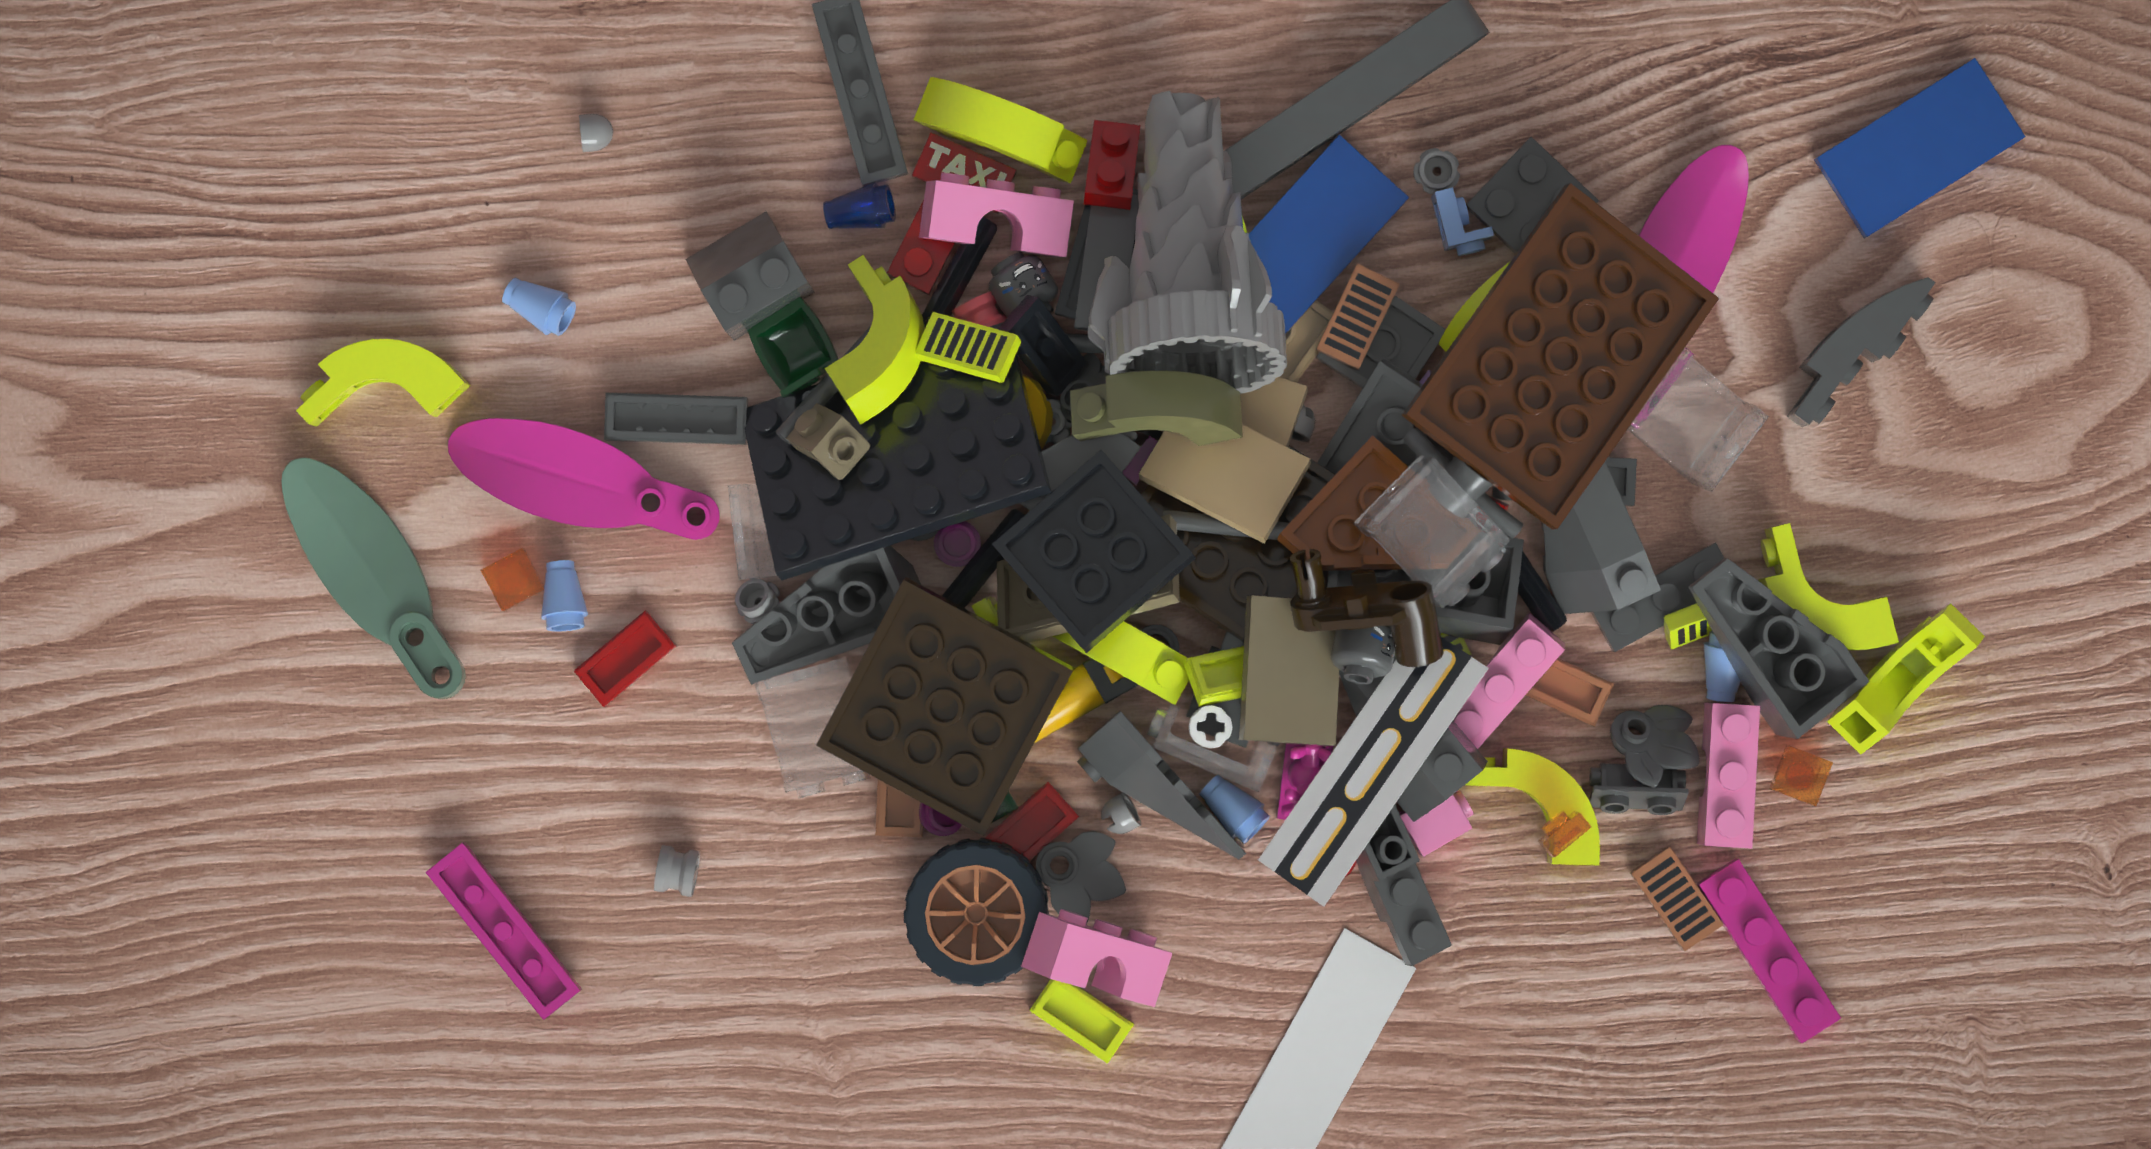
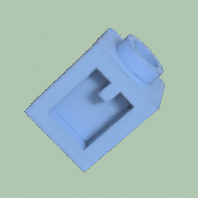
(1451, 216)

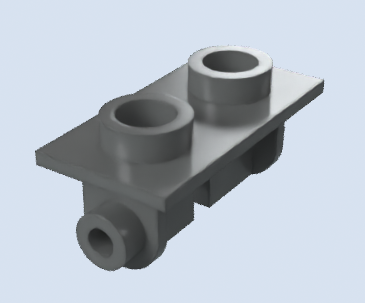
(1617, 791)

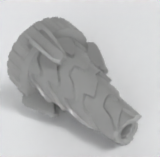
(1193, 278)

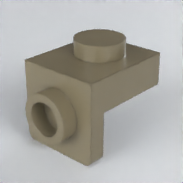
(828, 440)

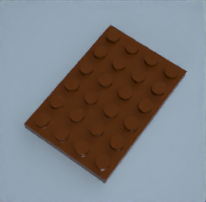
(1560, 356)

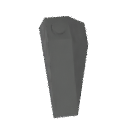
(1596, 553)
(1487, 608)
(824, 615)
(1776, 651)
(1136, 769)
(1445, 770)

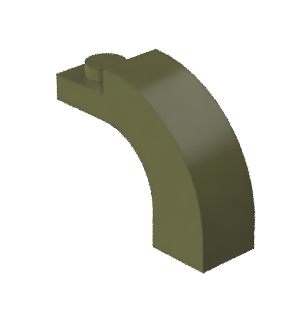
(1158, 400)

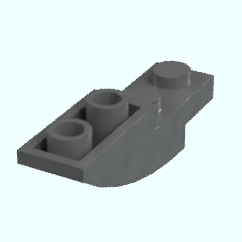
(1867, 332)
(1400, 892)

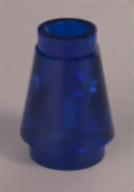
(862, 208)

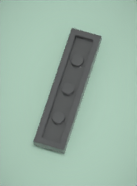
(860, 90)

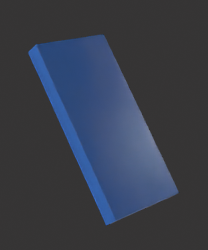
(1919, 148)
(1322, 226)

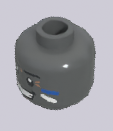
(1020, 277)
(1363, 653)

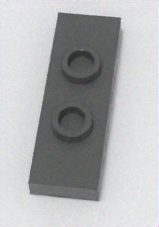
(675, 418)

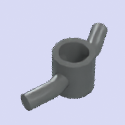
(1470, 480)

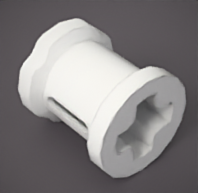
(1219, 737)

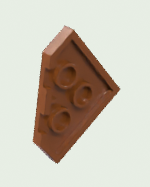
(1330, 516)

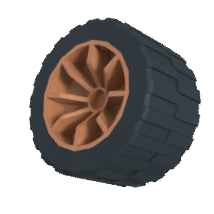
(974, 911)

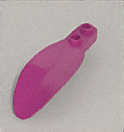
(1701, 214)
(571, 477)

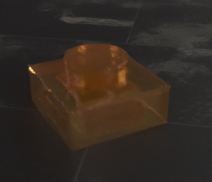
(513, 579)
(1801, 775)
(1562, 832)

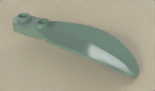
(368, 569)

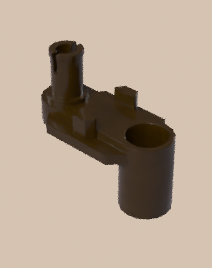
(1367, 604)

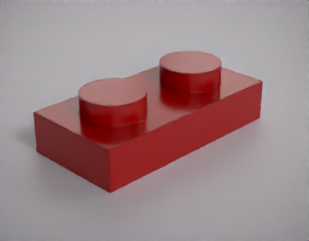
(1112, 164)
(920, 259)

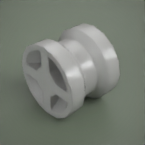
(677, 871)

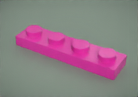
(503, 930)
(1768, 951)

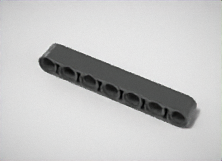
(1354, 94)

